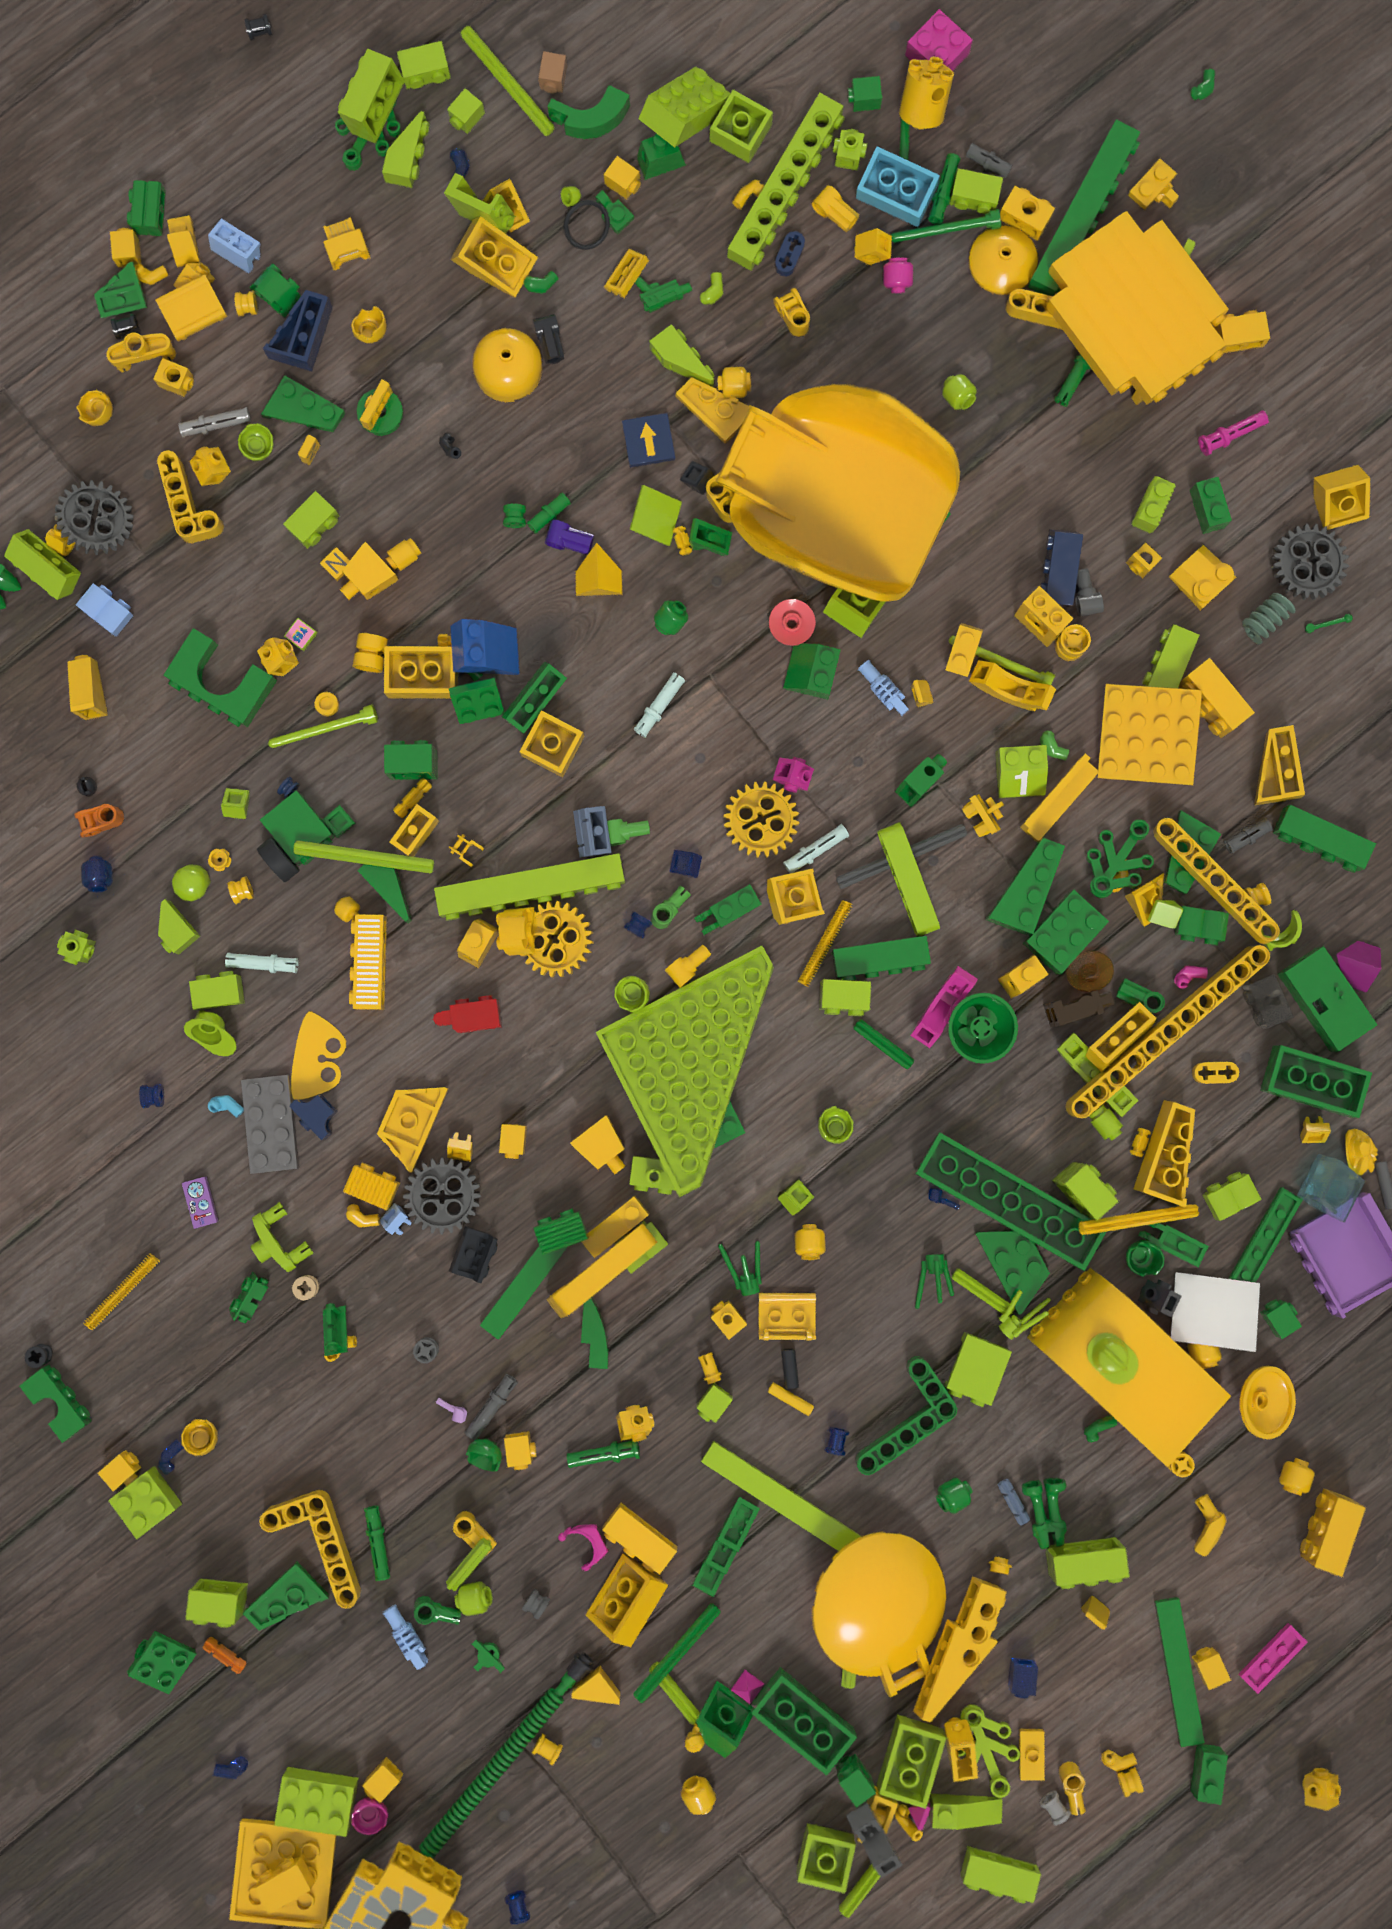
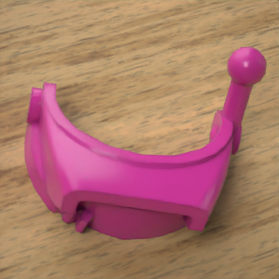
(591, 1532)

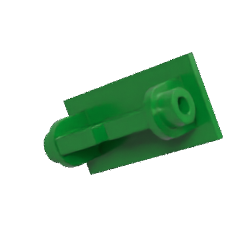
(250, 1289)
(335, 1330)

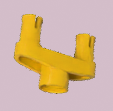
(152, 346)

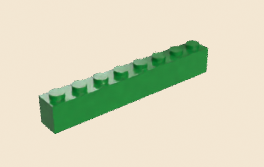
(1088, 202)

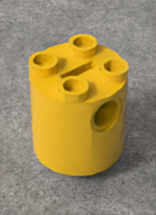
(926, 93)

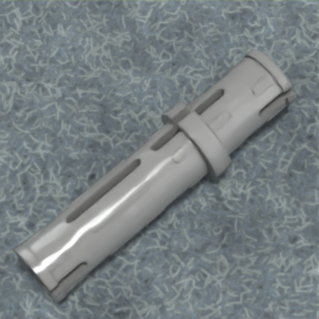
(187, 428)

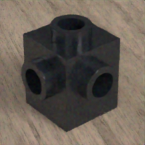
(1159, 1297)

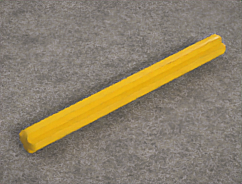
(1138, 1219)

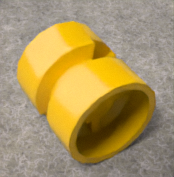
(1072, 642)
(370, 652)

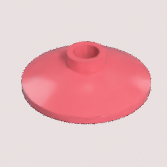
(794, 611)

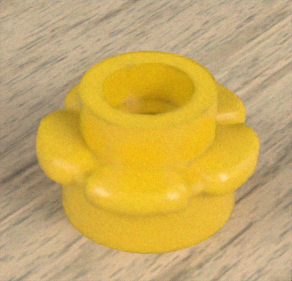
(213, 859)
(1000, 1566)

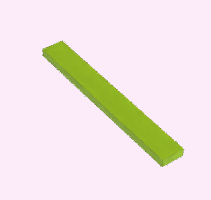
(778, 1497)

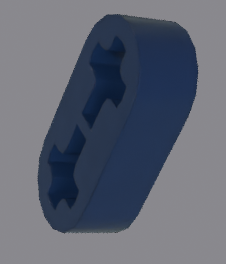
(785, 252)

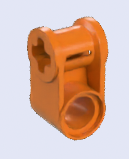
(94, 820)

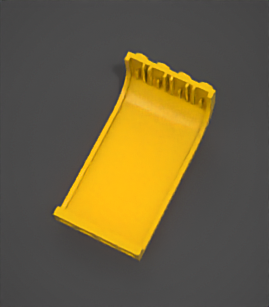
(1169, 1393)

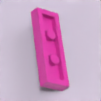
(1272, 1658)

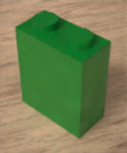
(296, 821)

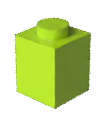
(465, 111)
(713, 1403)

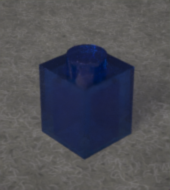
(1023, 1677)

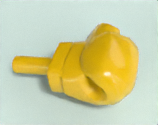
(694, 1740)

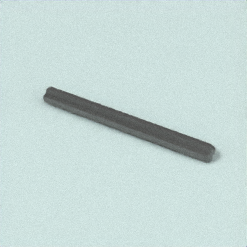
(917, 849)

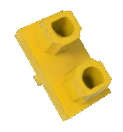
(977, 806)

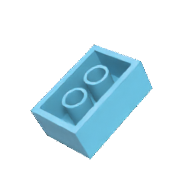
(897, 186)

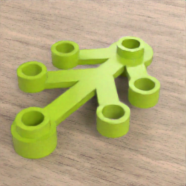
(985, 1744)

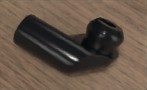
(446, 444)

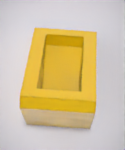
(597, 1688)

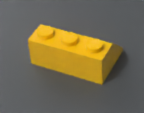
(626, 1601)

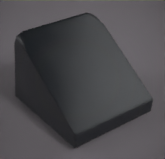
(696, 477)

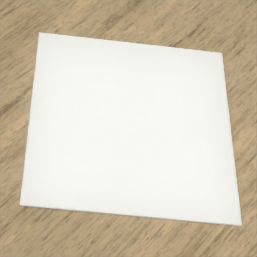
(1216, 1312)

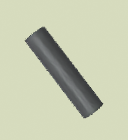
(1385, 1183)

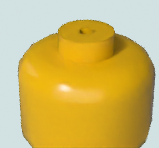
(346, 909)

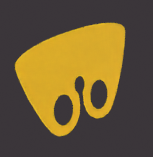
(306, 1068)

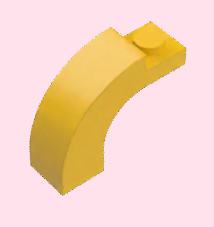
(1011, 689)

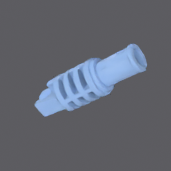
(884, 688)
(406, 1637)

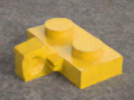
(1155, 186)

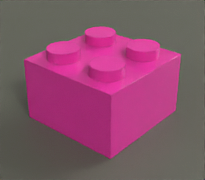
(940, 39)

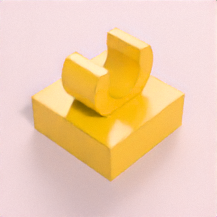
(1315, 1132)
(460, 1149)

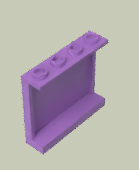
(1347, 1258)

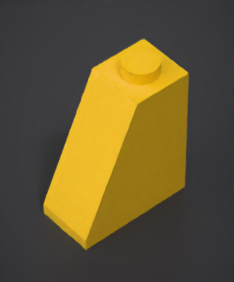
(86, 688)

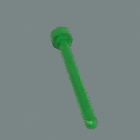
(990, 220)

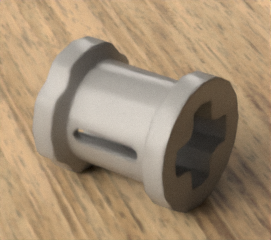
(1055, 1807)

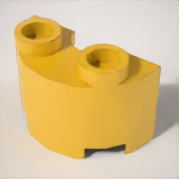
(515, 931)

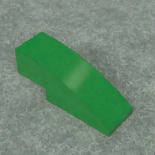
(595, 1334)

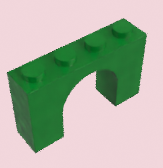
(187, 673)

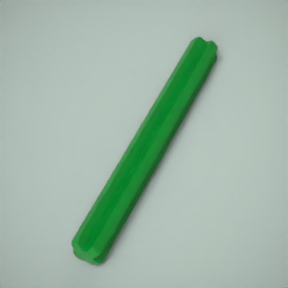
(676, 1653)

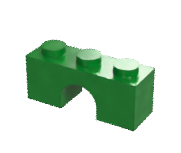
(71, 1415)

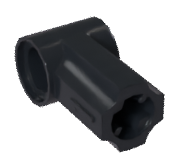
(548, 334)

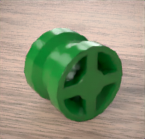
(514, 515)

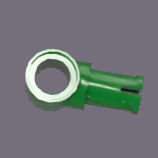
(437, 1612)

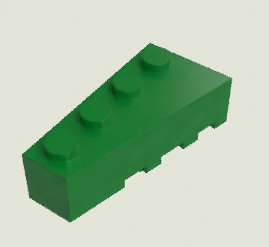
(1027, 892)

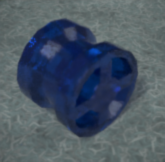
(637, 925)
(151, 1095)

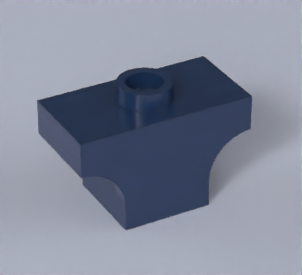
(315, 1115)

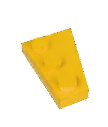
(718, 413)

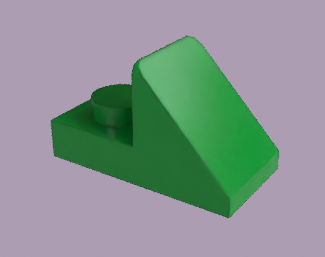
(709, 537)

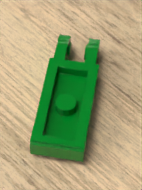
(730, 908)
(1177, 1244)

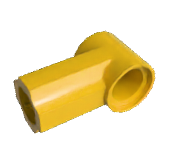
(830, 205)
(474, 1533)

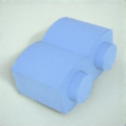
(105, 610)

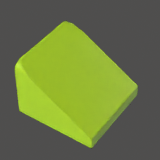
(235, 803)
(1165, 913)
(795, 1197)

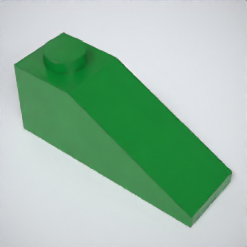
(388, 885)

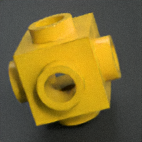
(209, 466)
(277, 656)
(627, 1423)
(1321, 1789)

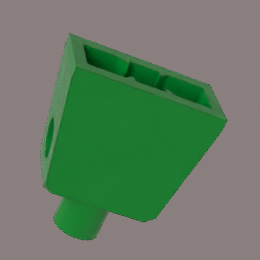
(658, 157)
(921, 779)

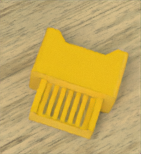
(344, 243)

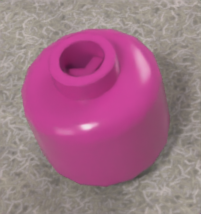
(898, 275)

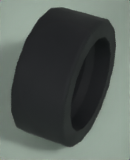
(277, 859)

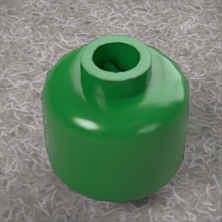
(670, 617)
(954, 1495)

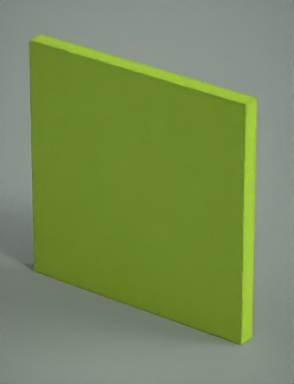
(655, 515)

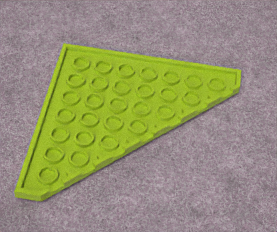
(685, 1059)

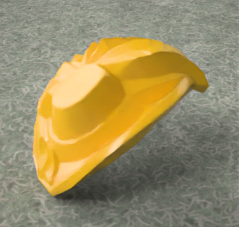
(1360, 1151)

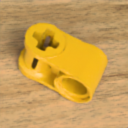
(792, 308)

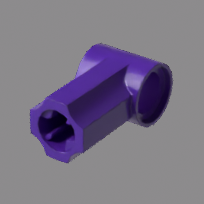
(563, 536)

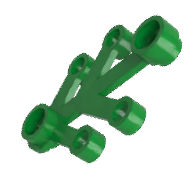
(360, 143)
(1118, 862)

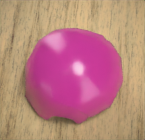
(369, 1816)

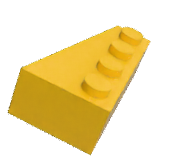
(1168, 1155)

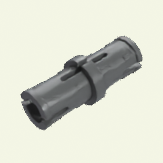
(989, 160)
(1235, 842)

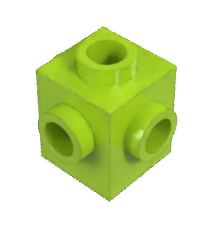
(849, 149)
(83, 950)

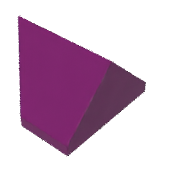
(1360, 964)

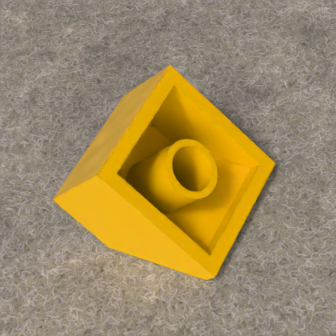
(1342, 496)

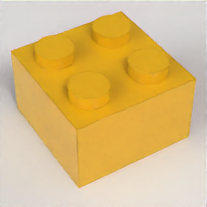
(552, 744)

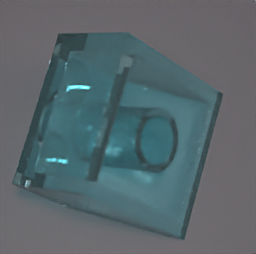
(1331, 1187)

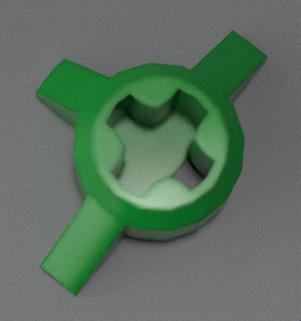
(485, 1658)

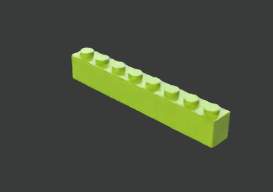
(529, 885)

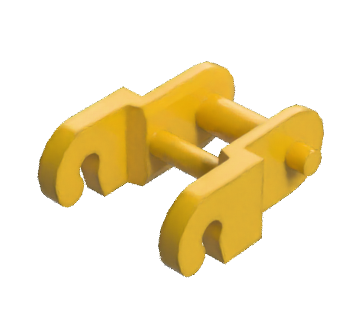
(458, 843)

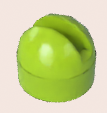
(570, 196)

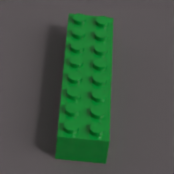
(1008, 1200)

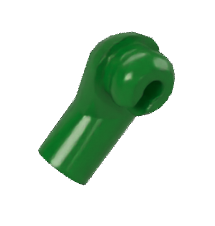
(1206, 87)
(540, 285)
(1099, 1425)

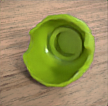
(255, 442)
(190, 882)
(631, 993)
(835, 1125)

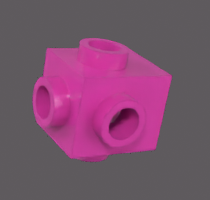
(793, 774)

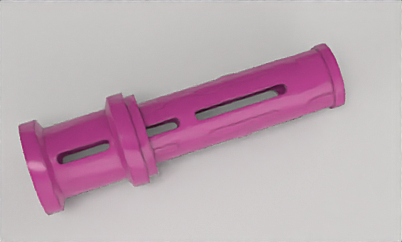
(1222, 434)

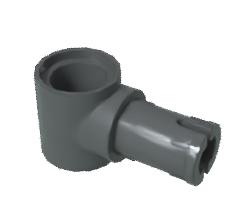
(1088, 600)

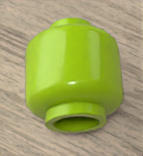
(959, 392)
(473, 1598)

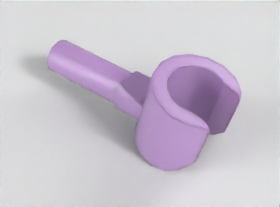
(459, 1413)

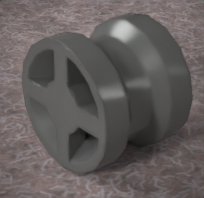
(422, 1352)
(535, 1604)

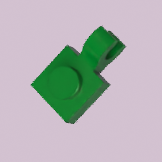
(617, 212)

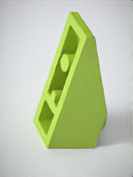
(964, 1811)

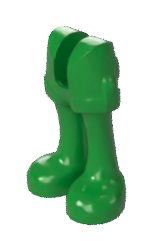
(1053, 1524)

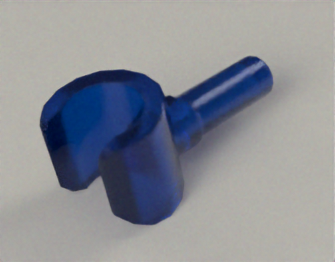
(935, 1195)

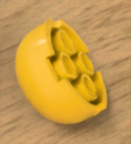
(507, 365)

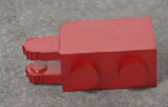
(471, 1016)

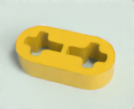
(1215, 1078)

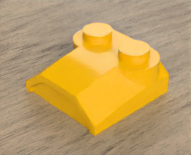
(1202, 577)
(794, 897)

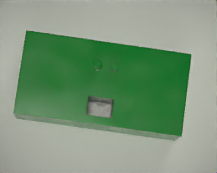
(1327, 999)

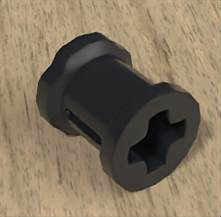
(258, 27)
(125, 326)
(30, 1355)

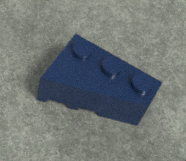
(302, 332)
(1062, 565)

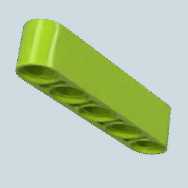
(908, 879)

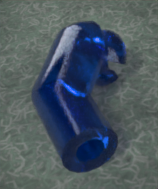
(166, 1456)
(232, 1770)

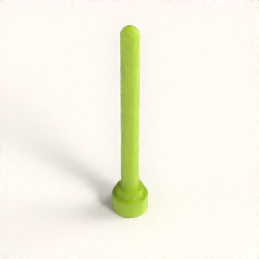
(1044, 678)
(367, 715)

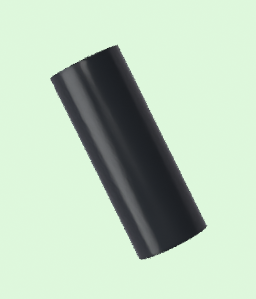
(790, 1368)

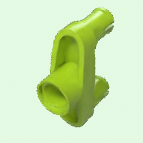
(269, 1246)

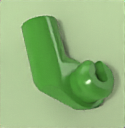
(1052, 749)

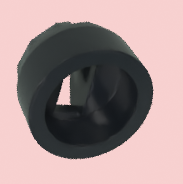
(90, 784)

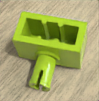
(650, 1173)

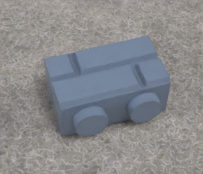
(592, 831)

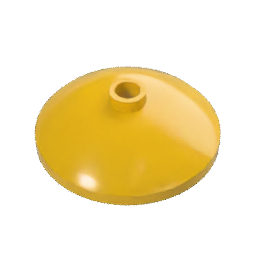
(999, 272)
(1267, 1402)

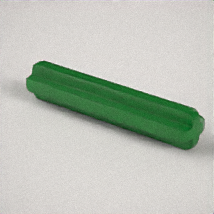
(883, 1044)

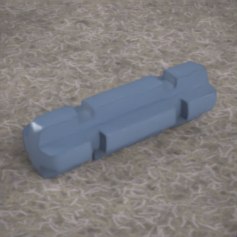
(1013, 1501)

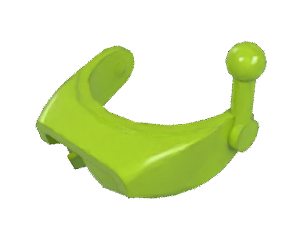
(1287, 937)

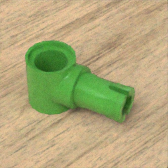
(621, 831)
(670, 907)

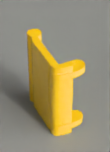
(191, 308)
(787, 1316)

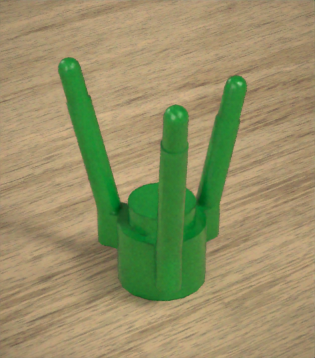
(936, 1265)
(748, 1284)

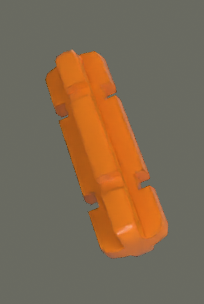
(224, 1655)

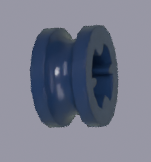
(288, 787)

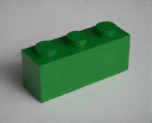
(534, 697)

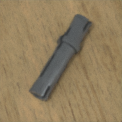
(487, 1412)

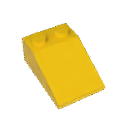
(494, 257)

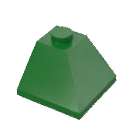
(723, 1720)

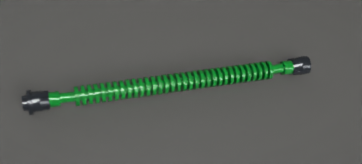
(504, 1757)

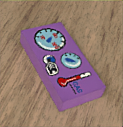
(200, 1202)

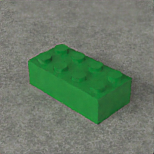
(1316, 1081)
(803, 1721)

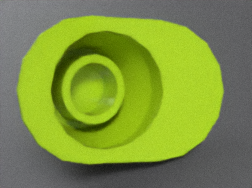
(210, 1032)
(1112, 1358)

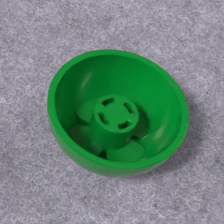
(995, 1029)

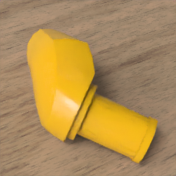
(1213, 1527)

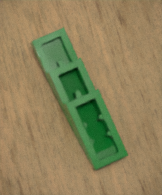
(725, 1546)

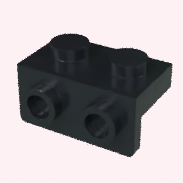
(474, 1254)

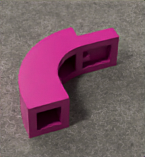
(939, 1010)

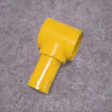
(684, 968)
(1073, 1787)

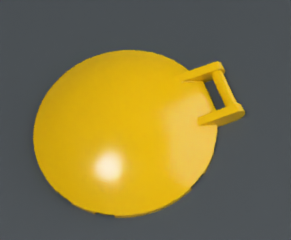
(880, 1607)

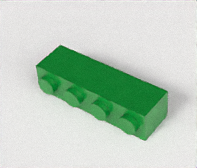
(1323, 838)
(881, 957)

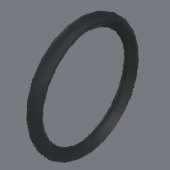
(606, 230)

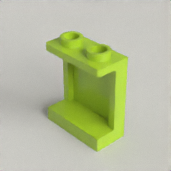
(470, 207)
(978, 1370)

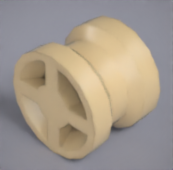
(311, 1287)

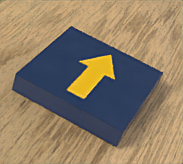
(648, 440)

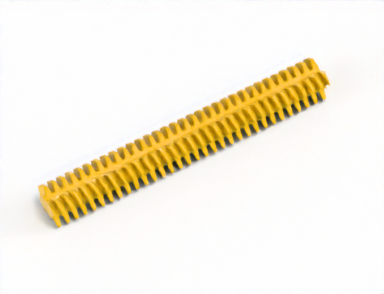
(824, 943)
(123, 1290)

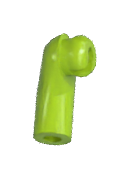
(714, 292)

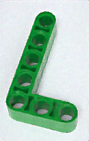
(911, 1423)

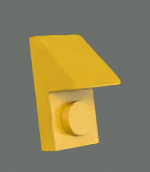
(183, 241)

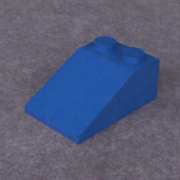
(484, 647)

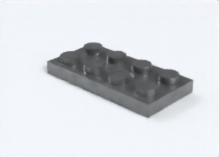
(269, 1124)

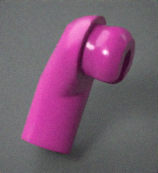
(1187, 973)

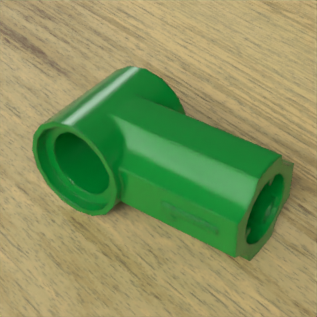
(1134, 993)

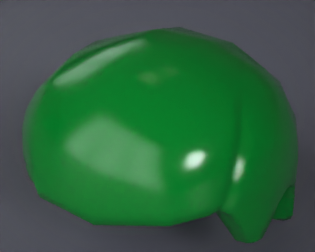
(1144, 1258)
(484, 1454)

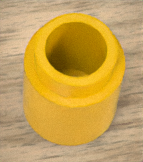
(403, 554)

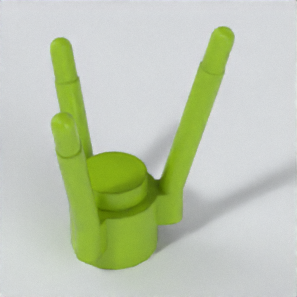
(1013, 1326)

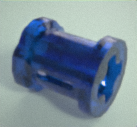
(837, 1441)
(517, 1907)

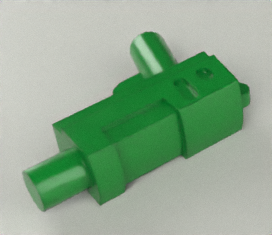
(656, 296)

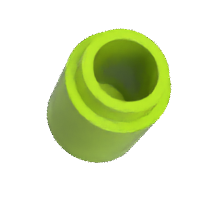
(1106, 1123)

